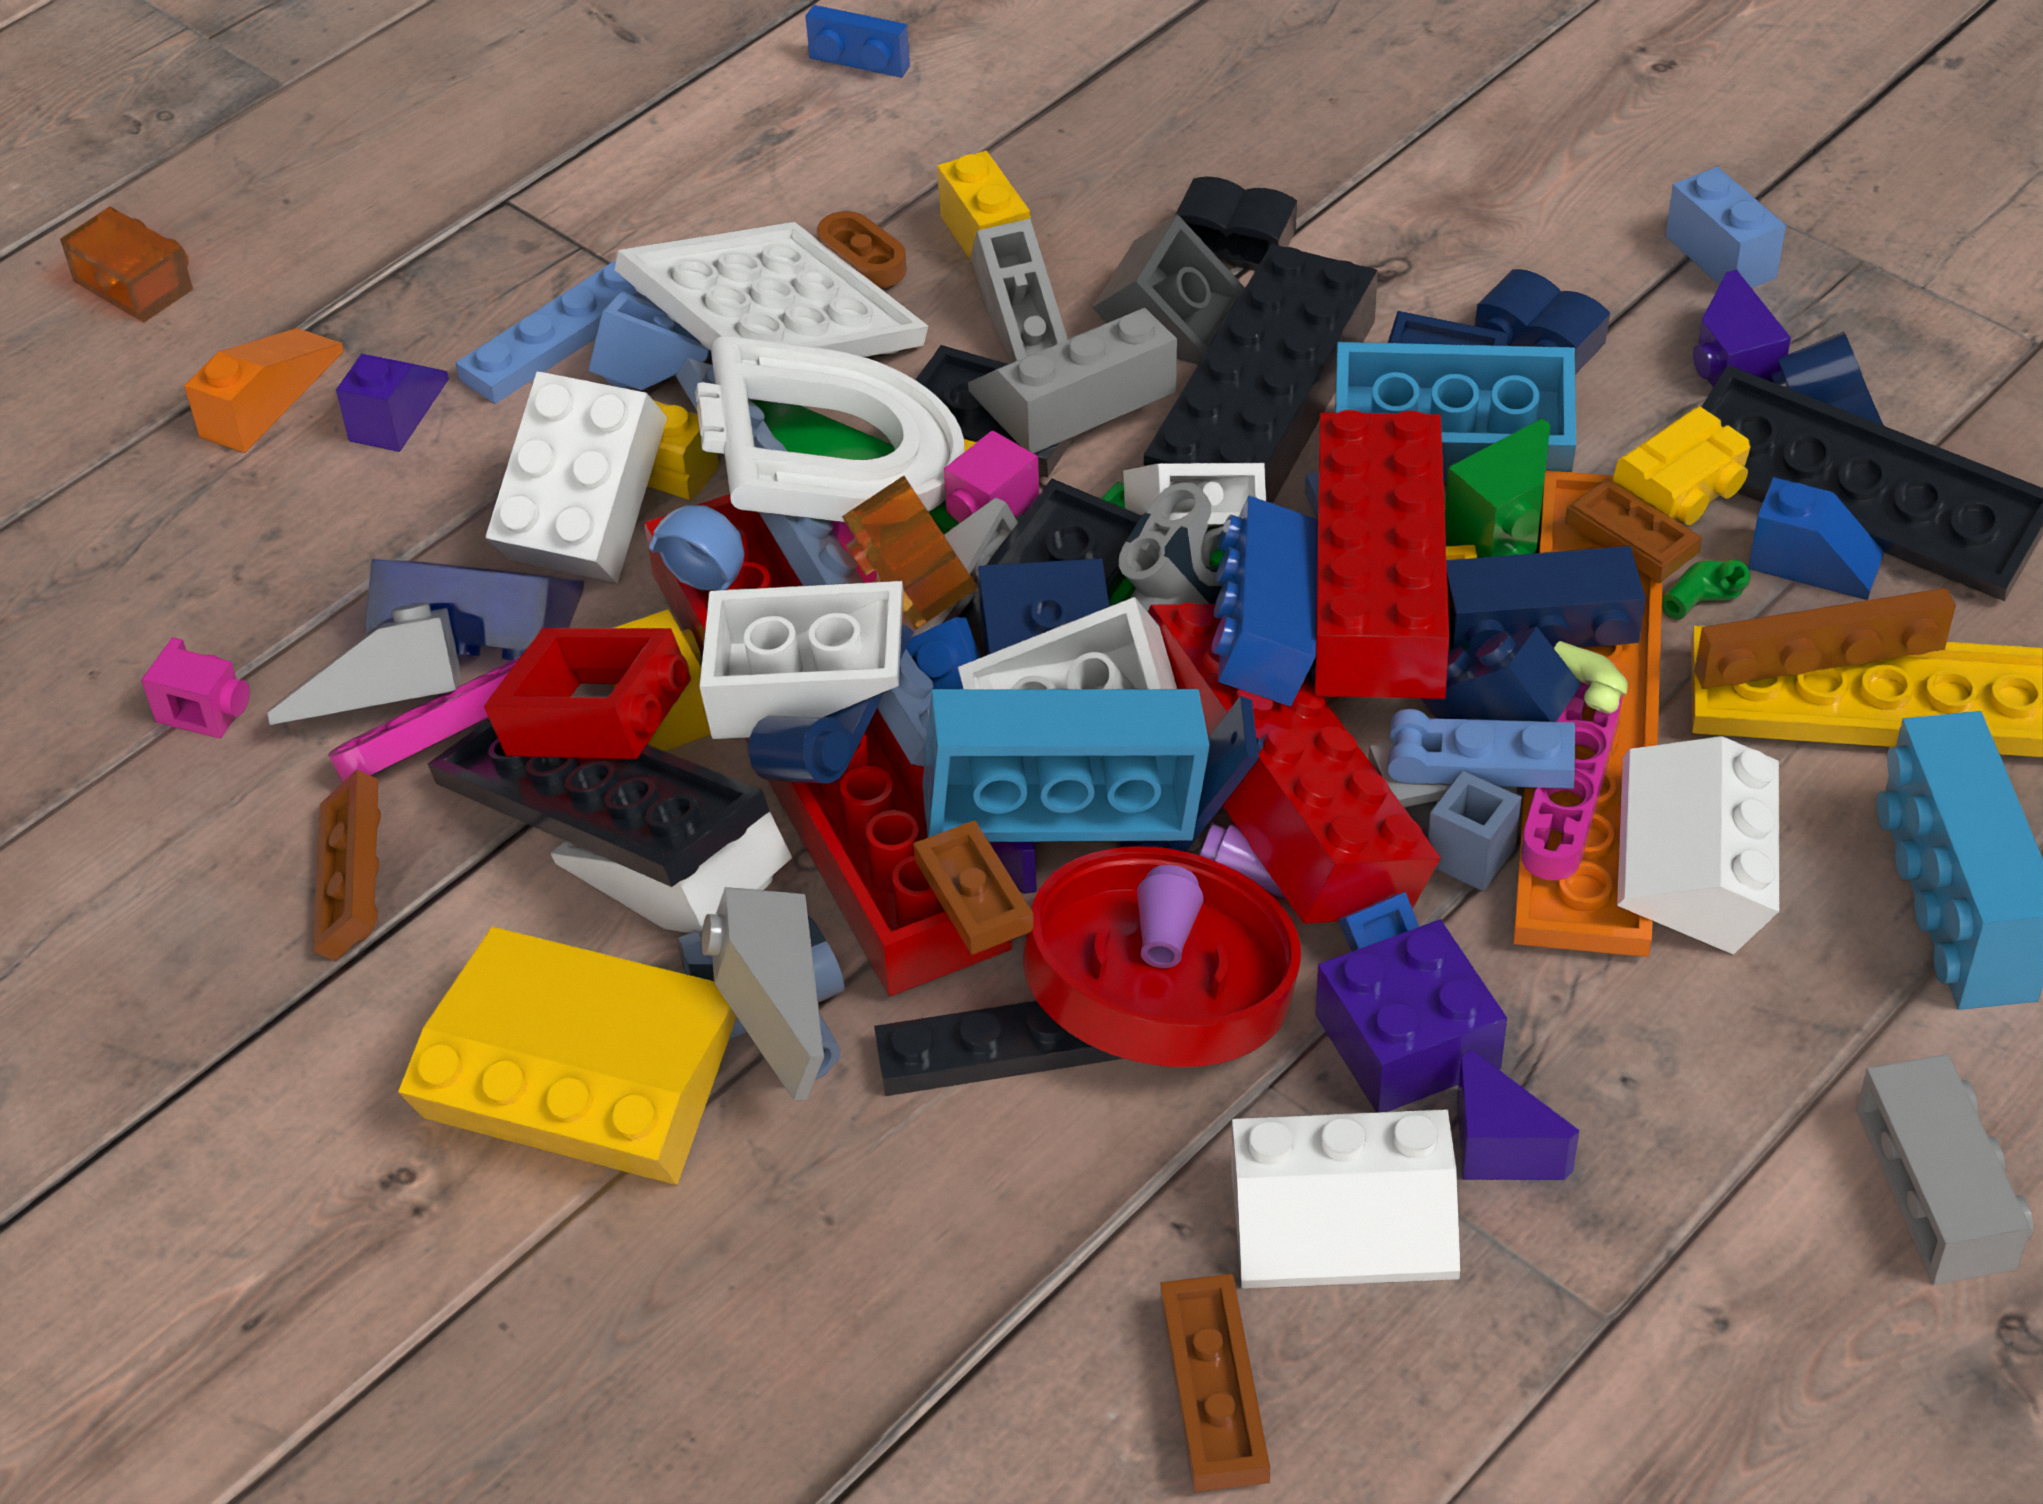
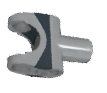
(1172, 557)

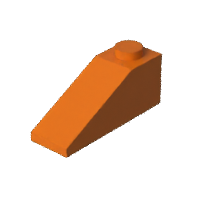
(255, 384)

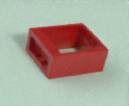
(541, 719)

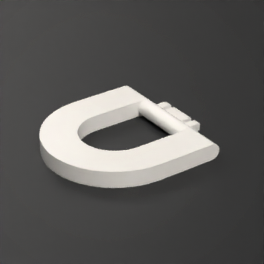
(814, 485)

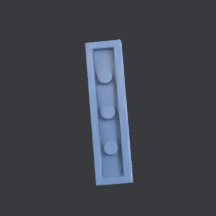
(542, 337)

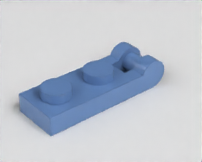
(1489, 749)

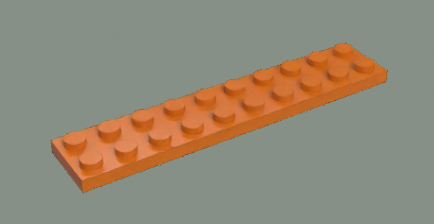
(1583, 908)

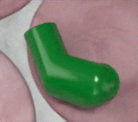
(1705, 583)

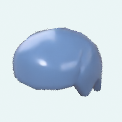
(699, 547)

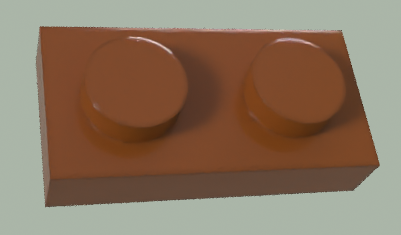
(973, 887)

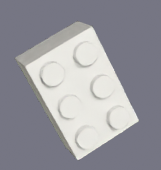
(576, 476)

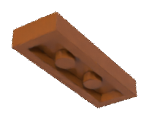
(346, 866)
(1214, 1383)

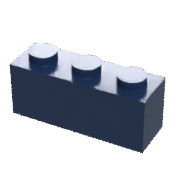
(1568, 595)

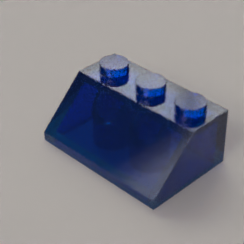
(481, 603)

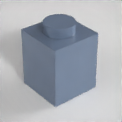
(1474, 829)

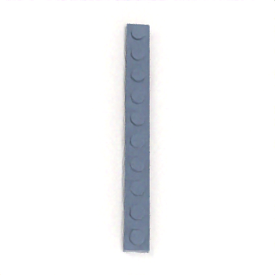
(822, 560)

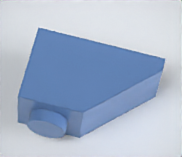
(641, 344)

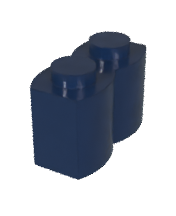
(1544, 316)

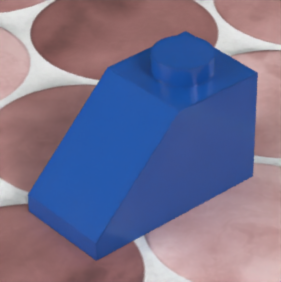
(1813, 541)

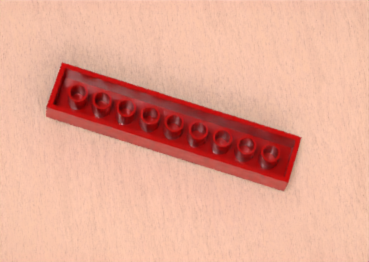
(861, 823)

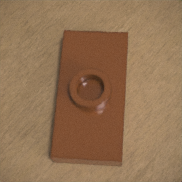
(1622, 519)

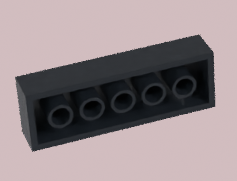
(1270, 366)

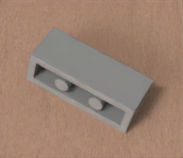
(1944, 1169)

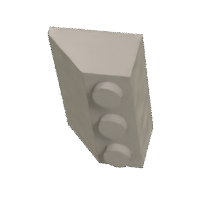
(1081, 381)

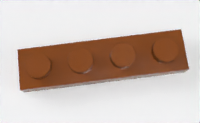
(1824, 638)

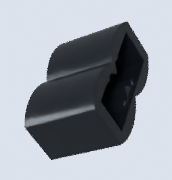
(1238, 221)

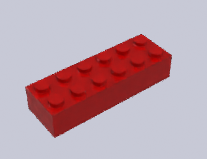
(1381, 557)
(1312, 797)

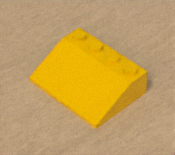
(572, 1054)

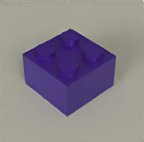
(1408, 1015)

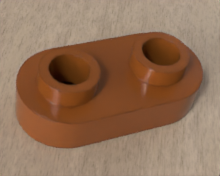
(864, 247)

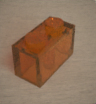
(127, 264)
(907, 546)

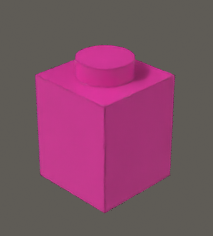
(990, 471)

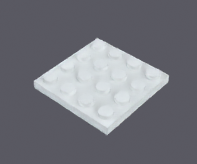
(770, 288)

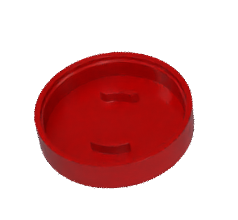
(1202, 1012)

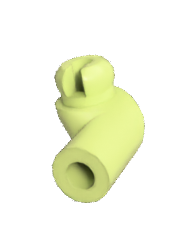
(1595, 670)

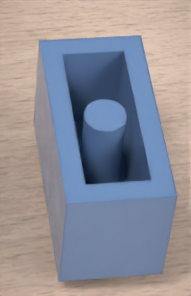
(1724, 228)

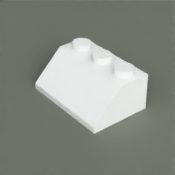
(1701, 839)
(1345, 1199)

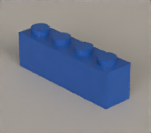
(1266, 600)

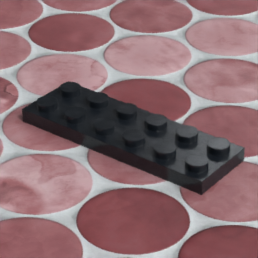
(1902, 490)
(640, 812)

